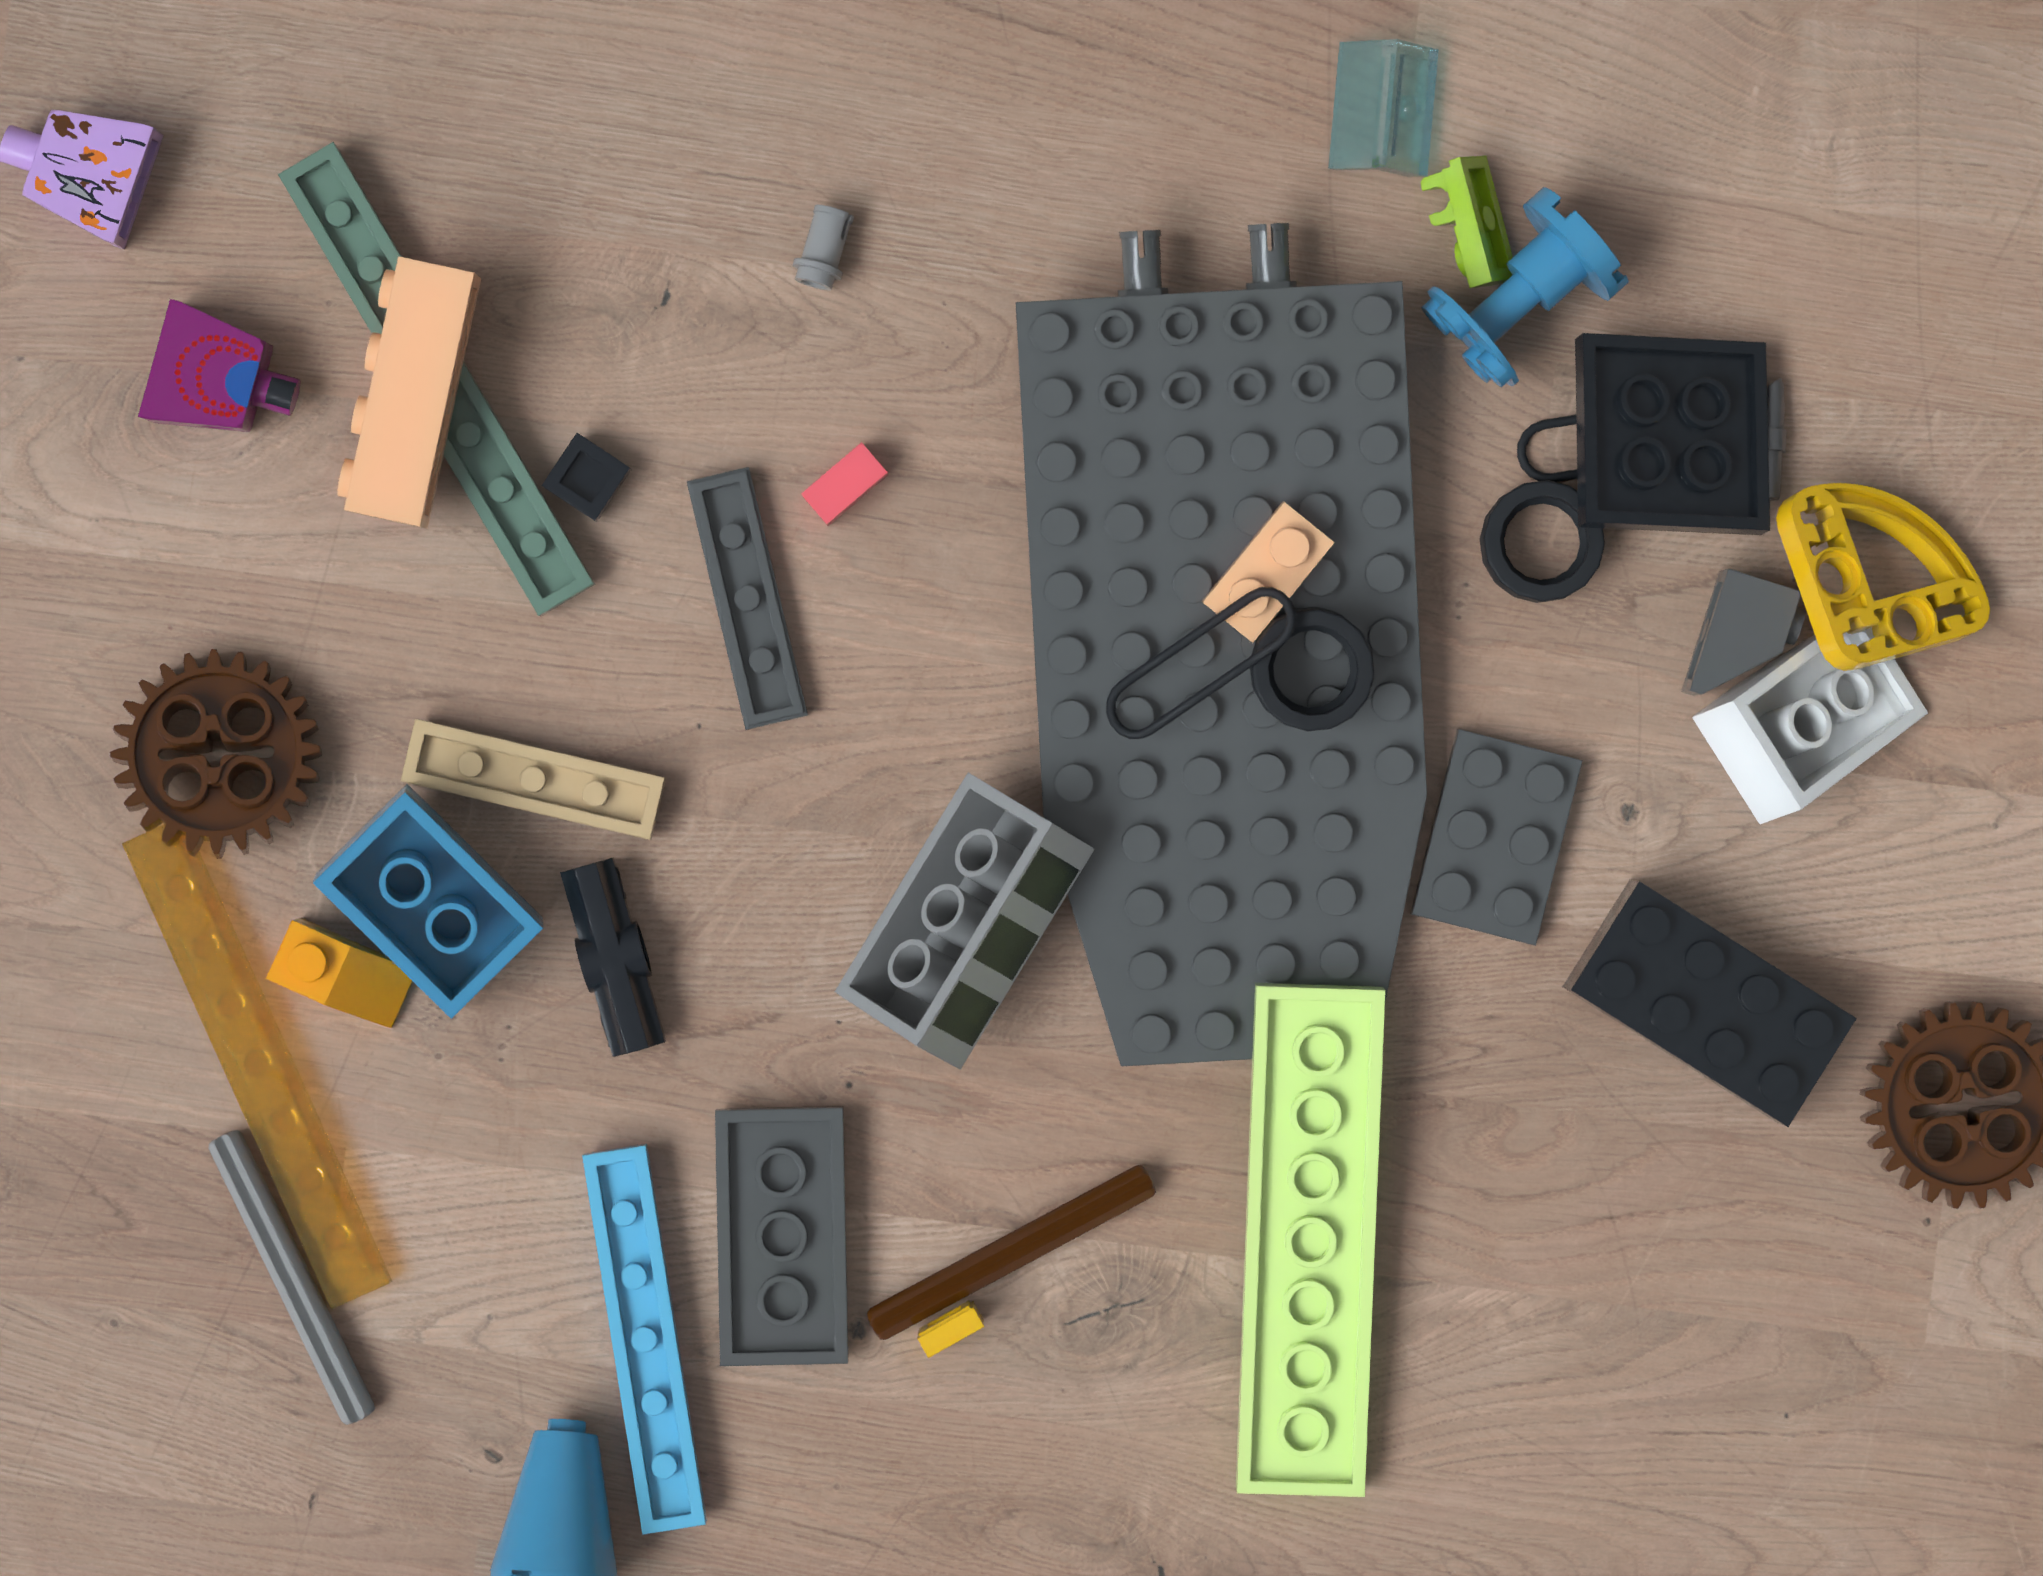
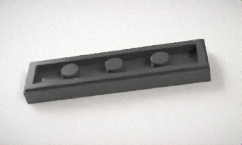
(747, 598)

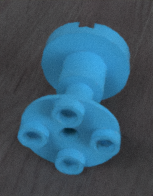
(1542, 274)

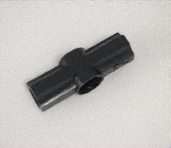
(613, 957)

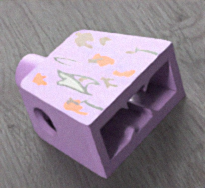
(86, 169)

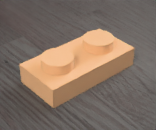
(1277, 558)

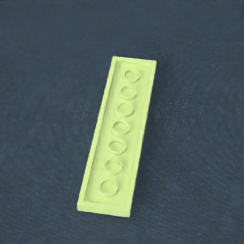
(1310, 1239)

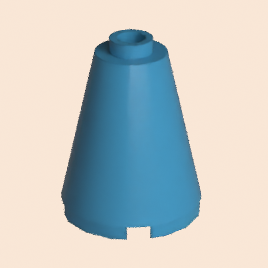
(558, 1509)

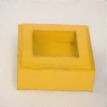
(950, 1328)

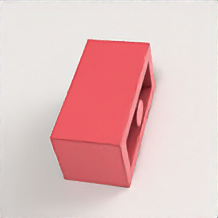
(844, 484)

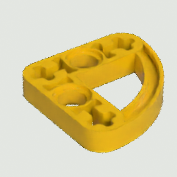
(1854, 607)

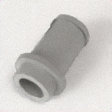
(823, 248)

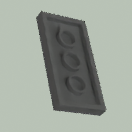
(781, 1236)

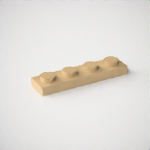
(533, 779)

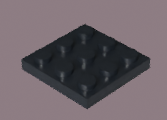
(1672, 434)

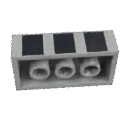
(964, 921)

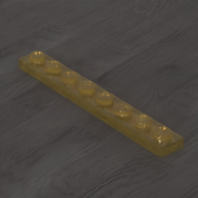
(258, 1067)

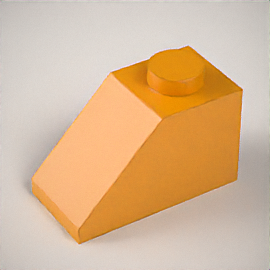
(339, 973)

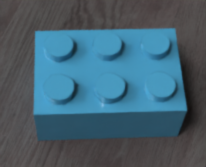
(428, 901)

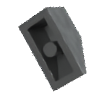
(1742, 629)

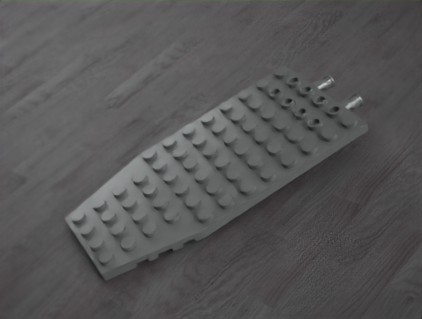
(1148, 467)

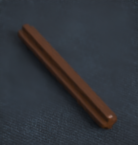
(1011, 1252)

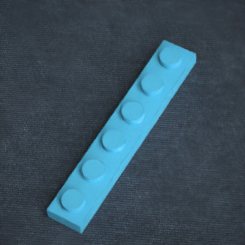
(644, 1339)

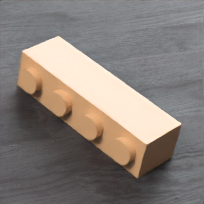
(410, 393)

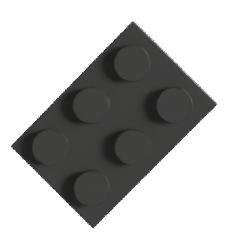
(1496, 837)

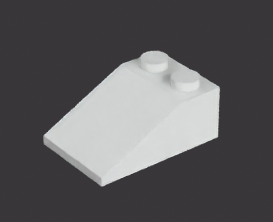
(1805, 725)

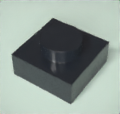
(586, 477)

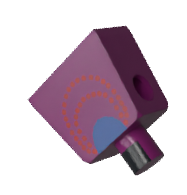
(212, 375)

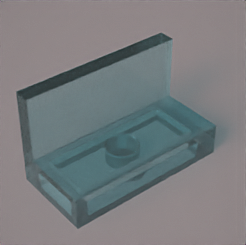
(1383, 107)

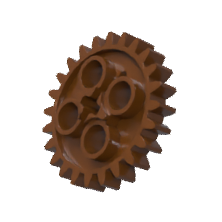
(217, 696)
(1958, 1048)

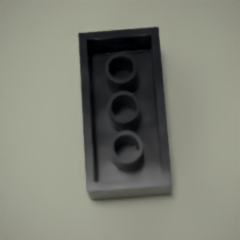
(1709, 1002)

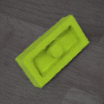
(1480, 230)

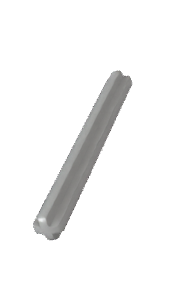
(291, 1277)

